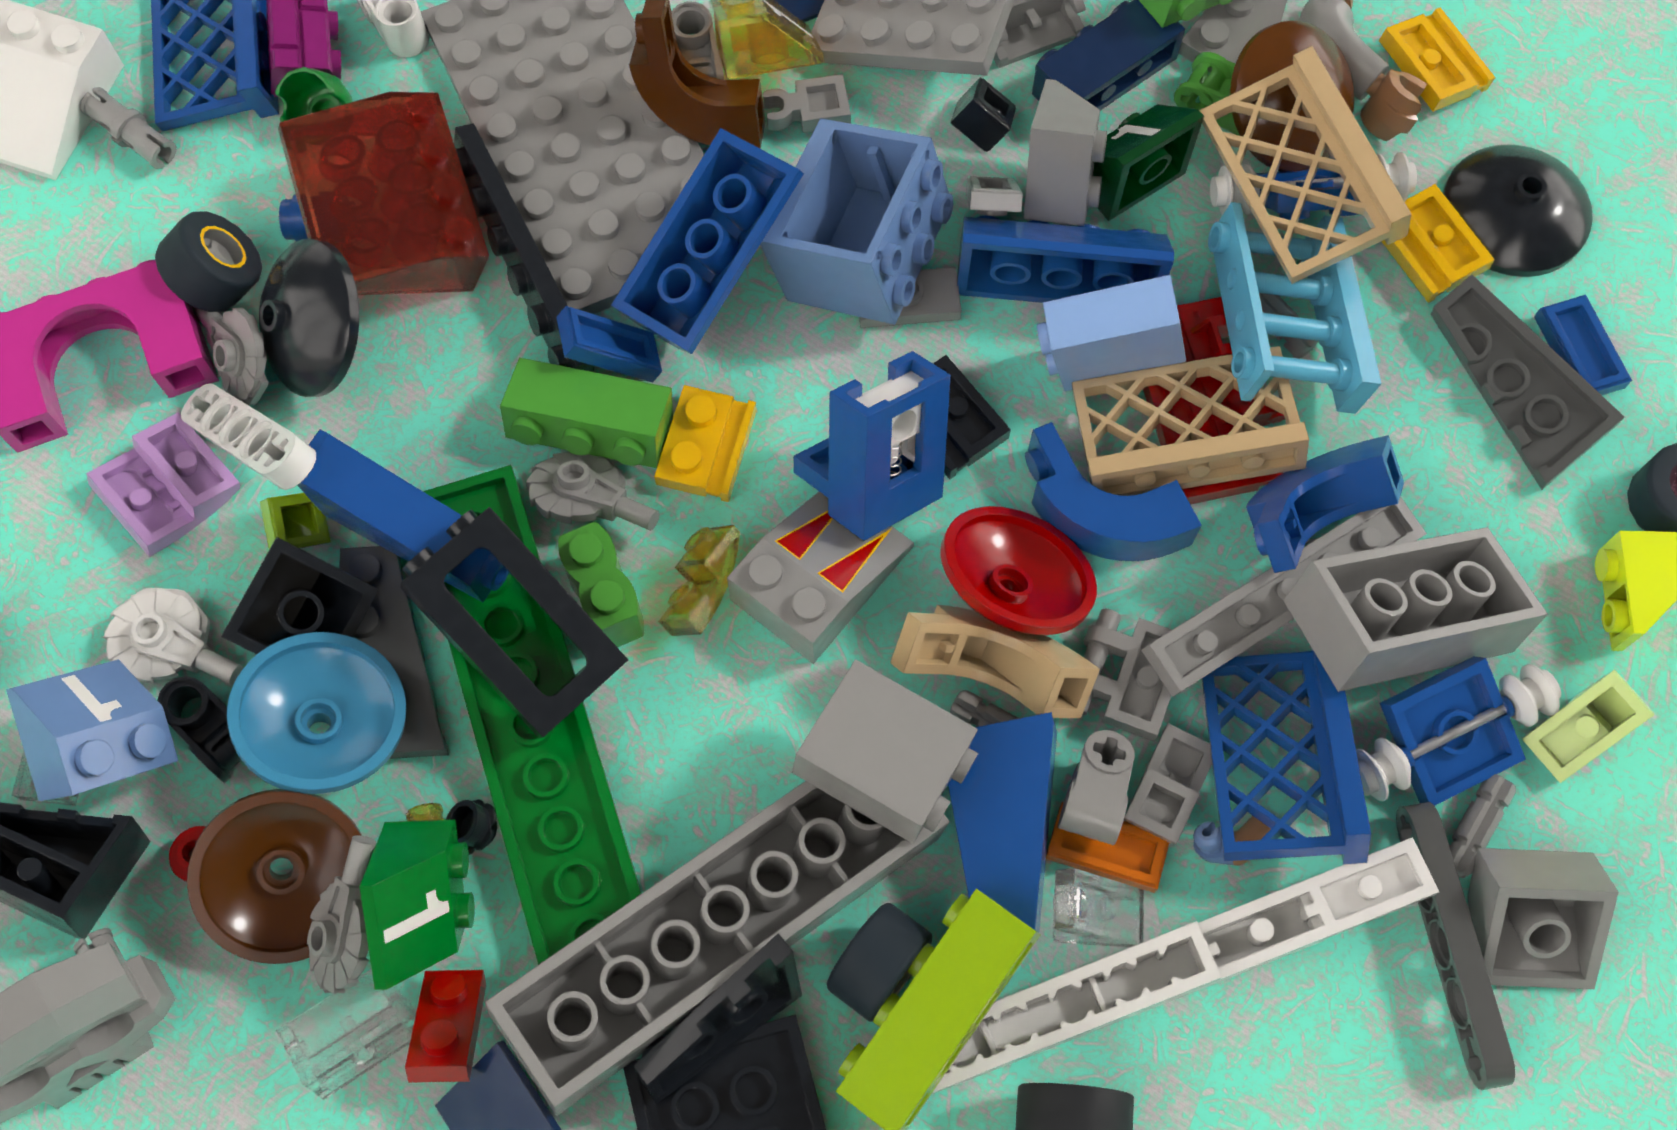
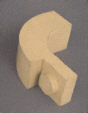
(1026, 666)

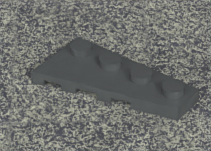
(1529, 388)
(393, 633)

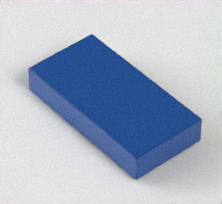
(1582, 342)
(608, 344)

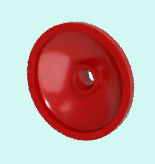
(1018, 571)

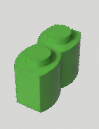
(600, 583)

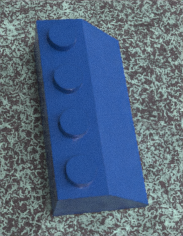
(706, 240)
(1054, 261)

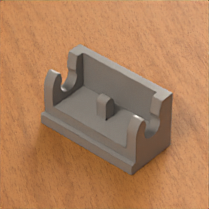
(1038, 27)

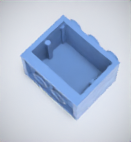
(859, 220)

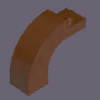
(683, 95)

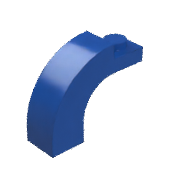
(1329, 489)
(1101, 522)

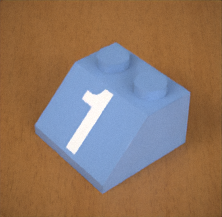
(89, 729)

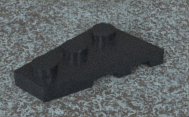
(724, 1019)

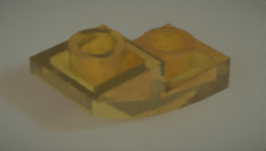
(706, 567)

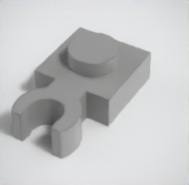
(812, 100)

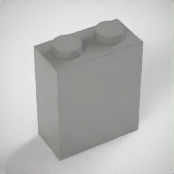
(886, 752)

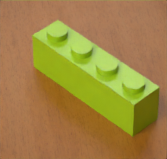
(937, 1011)

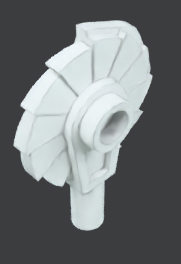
(163, 634)

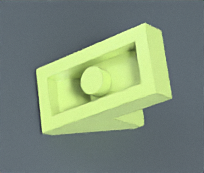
(1588, 725)

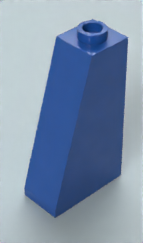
(391, 512)
(1006, 813)

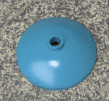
(311, 682)

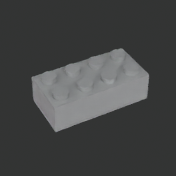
(1413, 607)

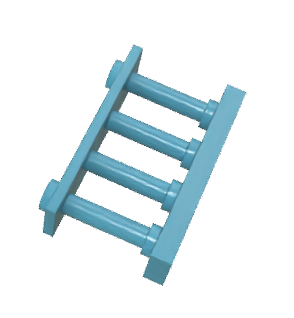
(1337, 303)

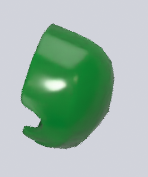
(309, 92)

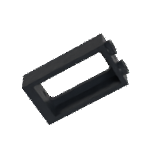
(427, 590)

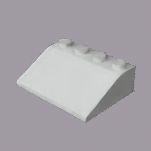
(43, 78)

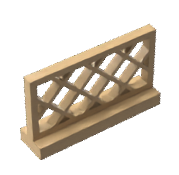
(1350, 157)
(1206, 460)

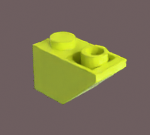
(1637, 582)

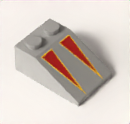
(813, 576)

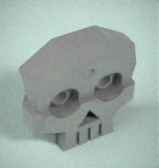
(76, 1023)

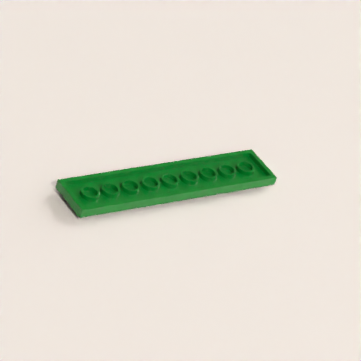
(545, 790)

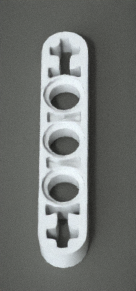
(249, 436)

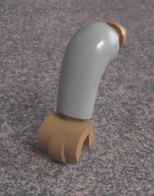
(1393, 96)

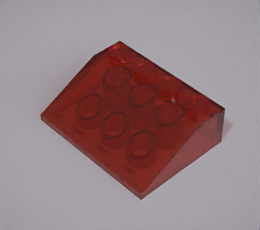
(387, 193)

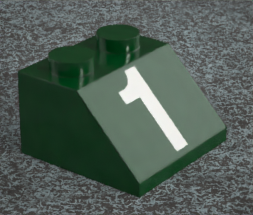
(1145, 155)

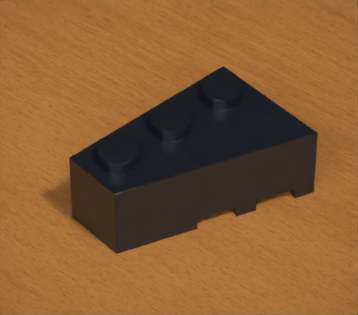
(65, 864)

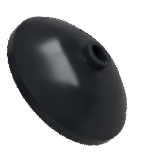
(1521, 229)
(310, 317)

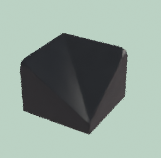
(983, 115)

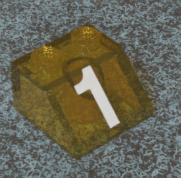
(761, 38)

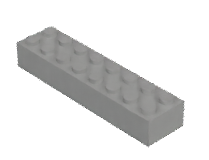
(685, 936)

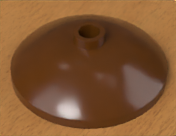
(1271, 52)
(239, 895)

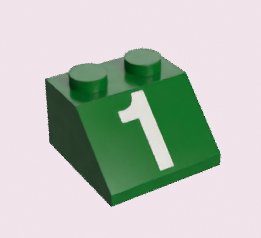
(415, 898)

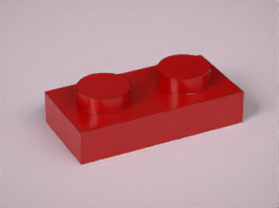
(446, 1026)

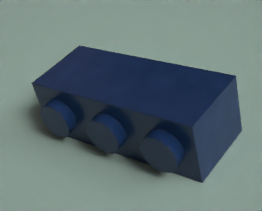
(1111, 56)

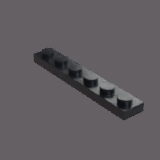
(513, 241)

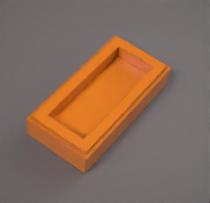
(1133, 860)

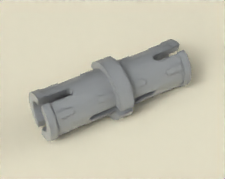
(128, 127)

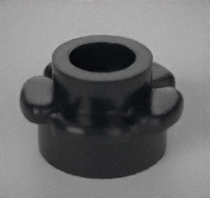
(474, 823)

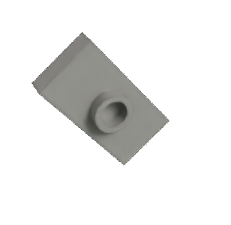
(993, 195)
(934, 300)

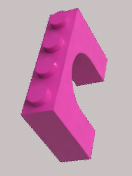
(42, 331)

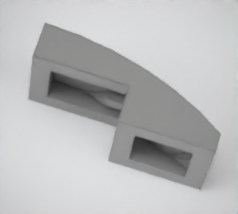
(1170, 784)

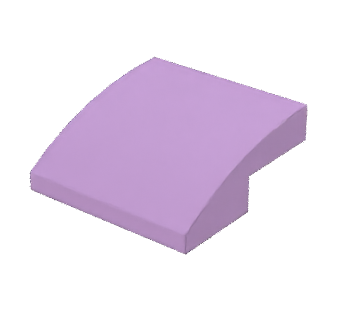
(163, 484)

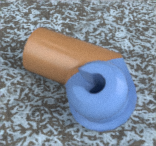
(1209, 843)

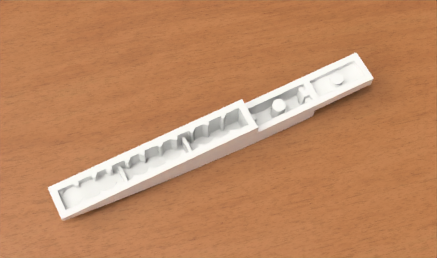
(1192, 959)

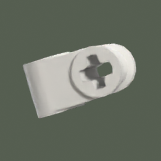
(398, 25)

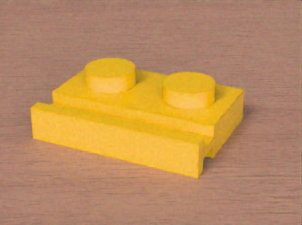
(1438, 55)
(1438, 246)
(705, 443)

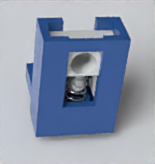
(882, 447)

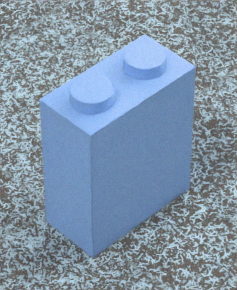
(1112, 331)

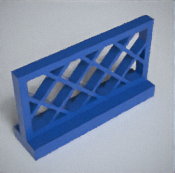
(245, 64)
(1333, 759)

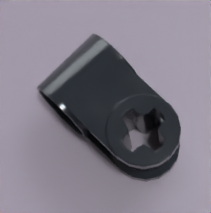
(204, 731)

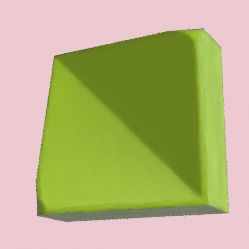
(294, 520)

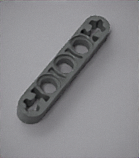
(1458, 954)

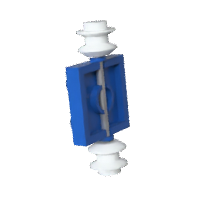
(1224, 189)
(1455, 730)

